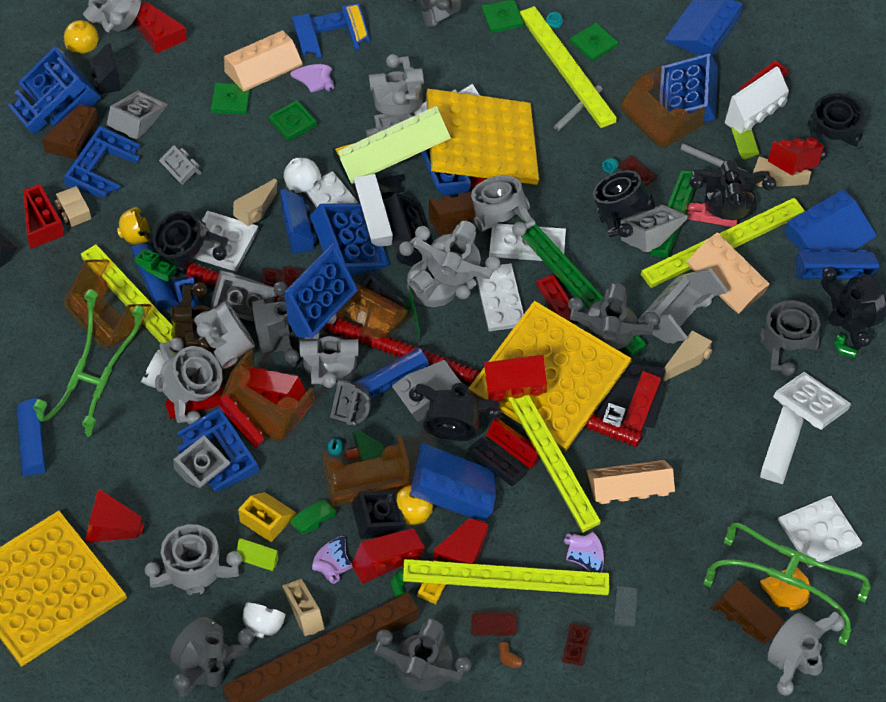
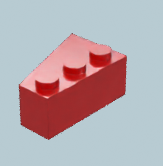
(159, 28)
(795, 154)
(41, 218)
(275, 385)
(386, 554)

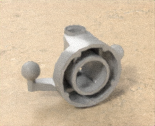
(112, 14)
(397, 91)
(498, 201)
(449, 266)
(429, 290)
(225, 333)
(329, 368)
(174, 381)
(191, 576)
(798, 645)

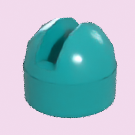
(610, 163)
(339, 446)

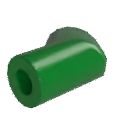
(842, 347)
(397, 584)

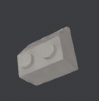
(200, 462)

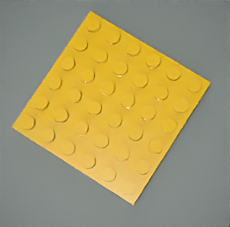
(486, 137)
(576, 367)
(50, 588)

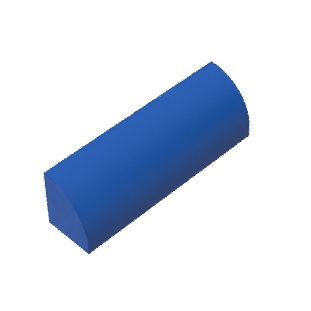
(159, 289)
(388, 375)
(30, 439)

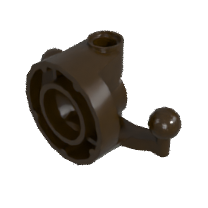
(184, 315)

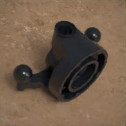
(837, 118)
(730, 190)
(621, 196)
(181, 237)
(858, 305)
(451, 415)

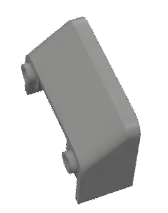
(680, 301)

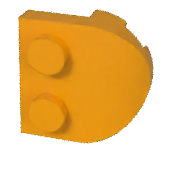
(786, 594)

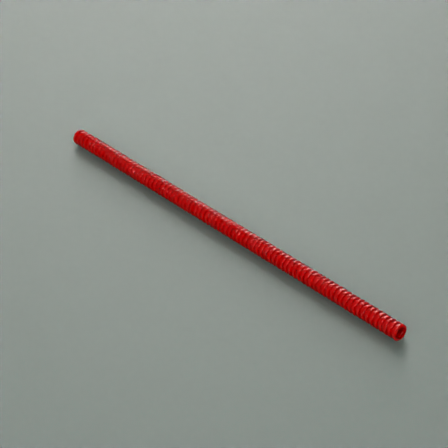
(399, 349)

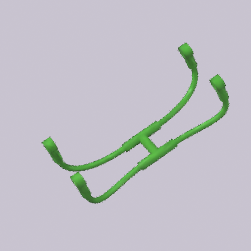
(89, 421)
(788, 575)

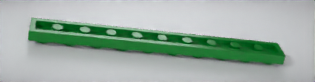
(570, 276)

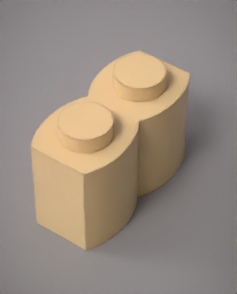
(73, 206)

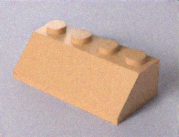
(262, 61)
(735, 273)
(631, 481)

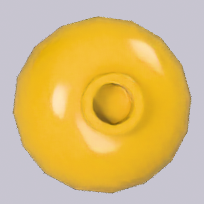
(80, 36)
(131, 225)
(413, 509)

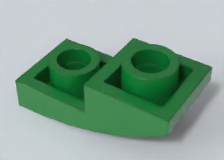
(151, 263)
(309, 518)

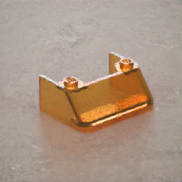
(652, 118)
(372, 311)
(108, 325)
(272, 419)
(376, 474)

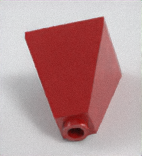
(112, 521)

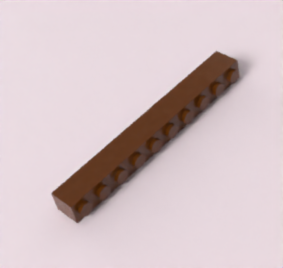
(321, 651)

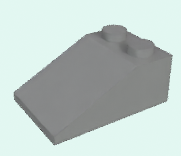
(135, 114)
(653, 227)
(240, 293)
(437, 376)

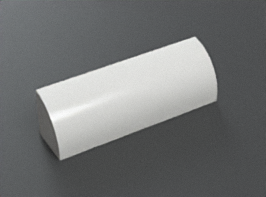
(373, 210)
(782, 446)

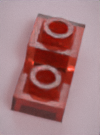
(286, 274)
(493, 623)
(576, 644)

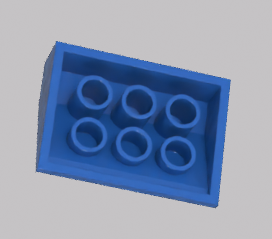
(705, 25)
(41, 81)
(690, 85)
(831, 226)
(347, 229)
(318, 293)
(453, 483)

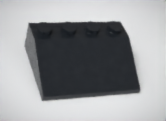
(625, 388)

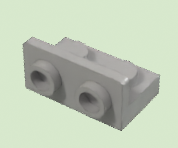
(179, 165)

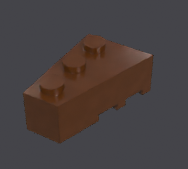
(72, 132)
(449, 212)
(748, 611)

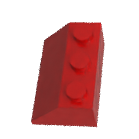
(515, 377)

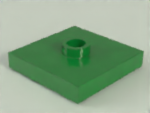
(502, 16)
(594, 42)
(229, 99)
(292, 120)

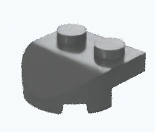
(350, 403)

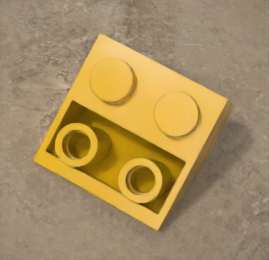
(265, 515)

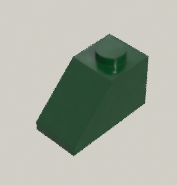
(367, 446)

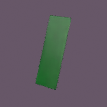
(414, 313)

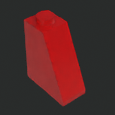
(463, 544)

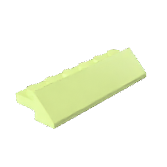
(394, 144)

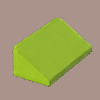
(746, 143)
(257, 554)

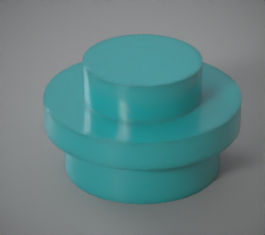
(554, 20)

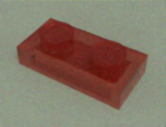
(633, 164)

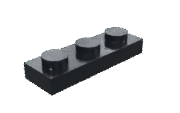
(375, 284)
(496, 461)

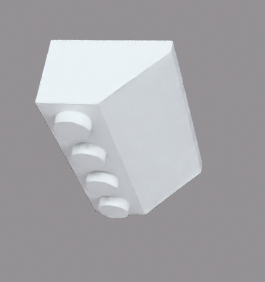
(757, 101)

